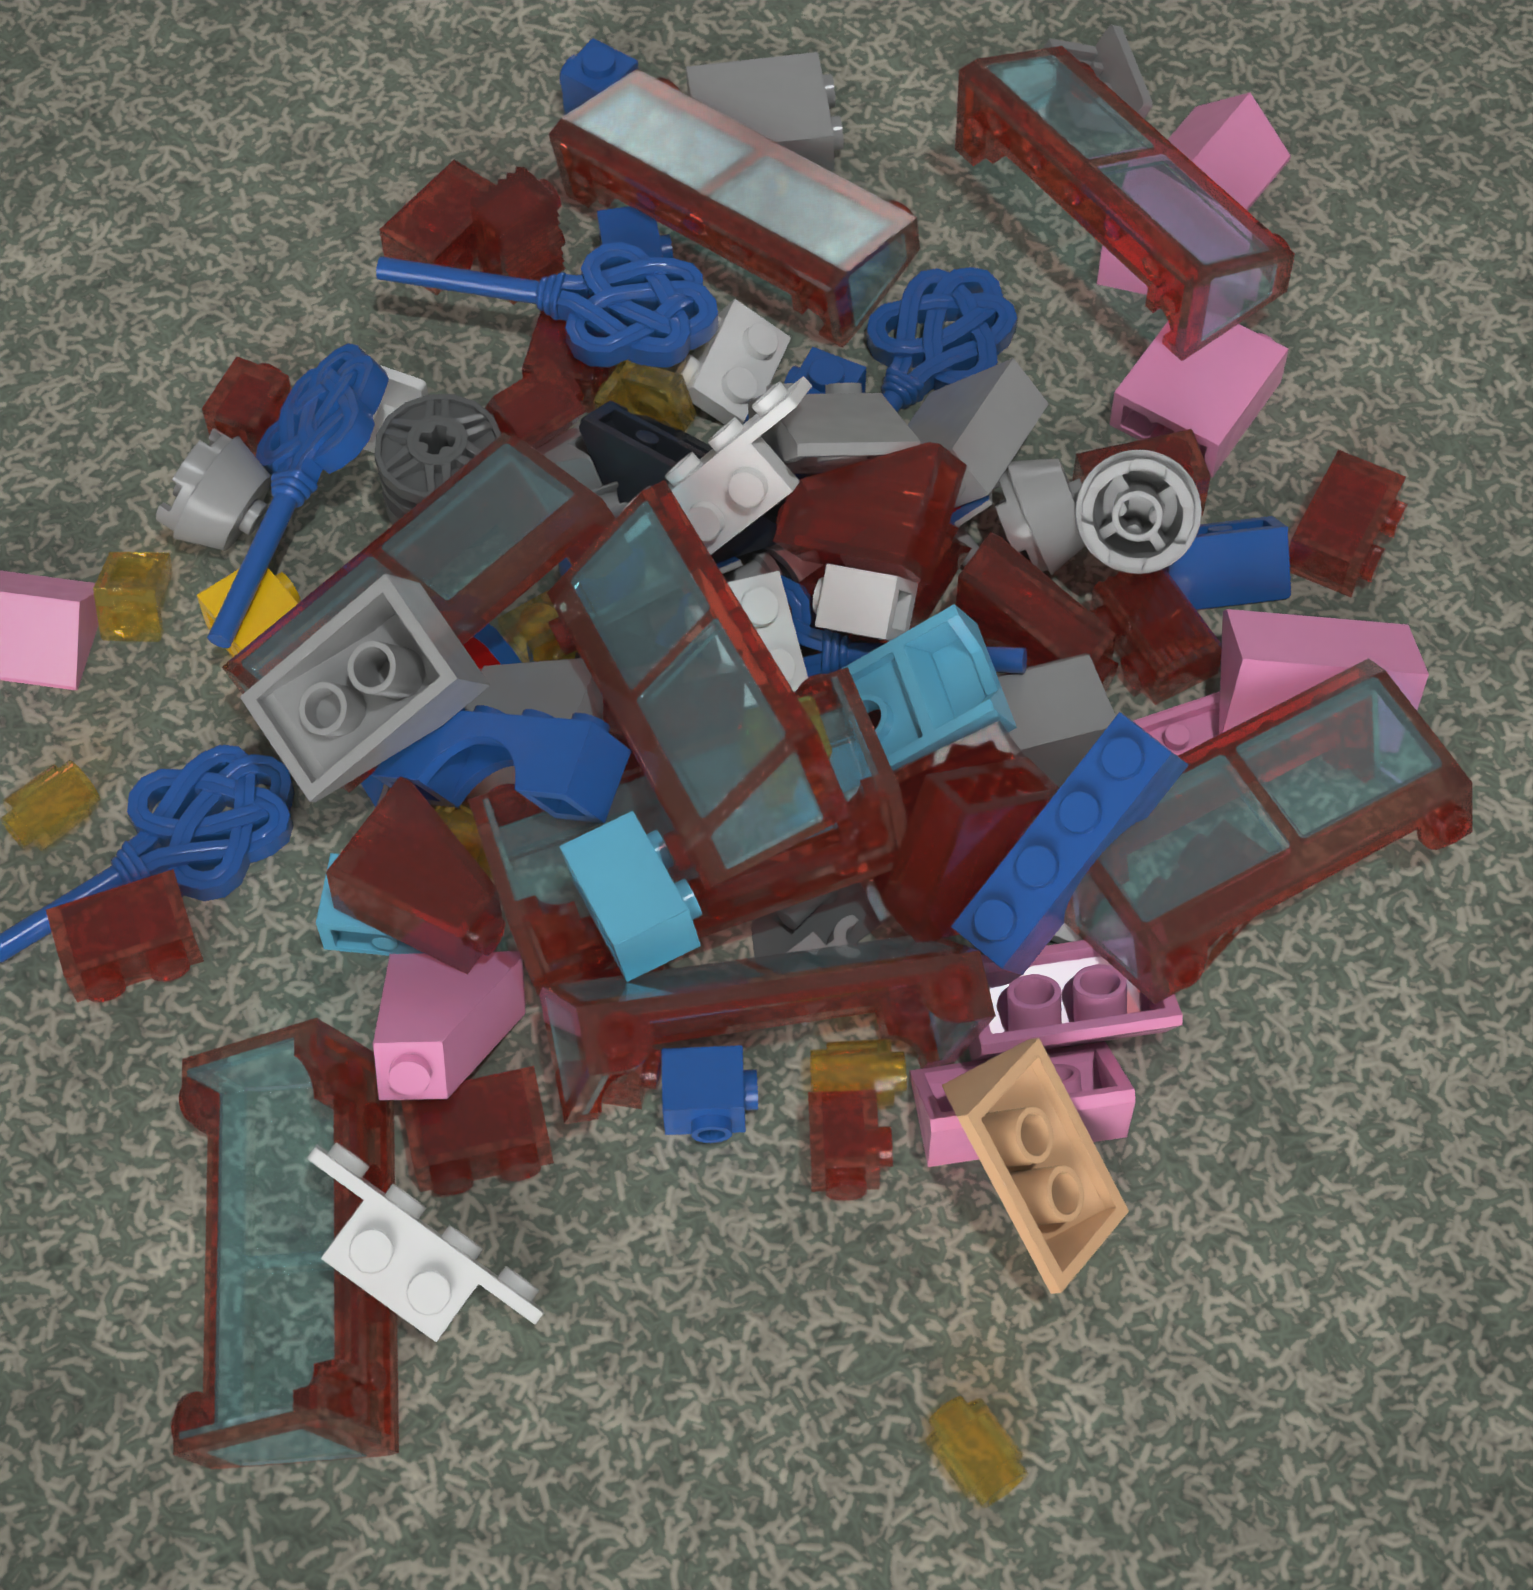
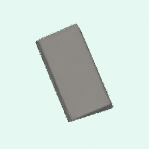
(1057, 713)

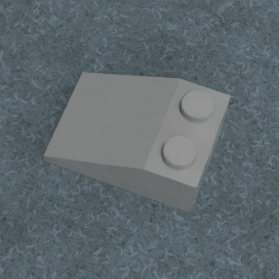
(836, 429)
(364, 687)

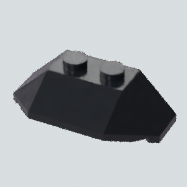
(642, 451)

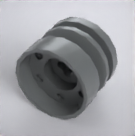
(426, 445)

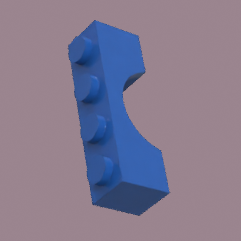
(558, 762)
(1032, 886)

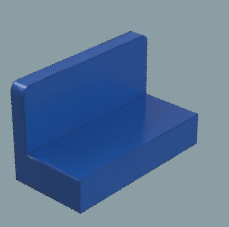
(1235, 564)

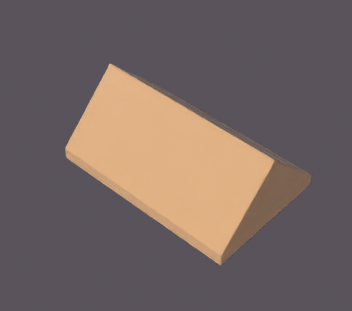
(1038, 1158)

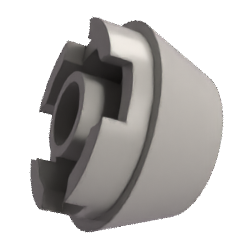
(217, 493)
(1138, 511)
(1040, 512)

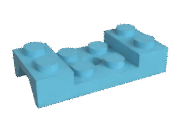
(931, 686)

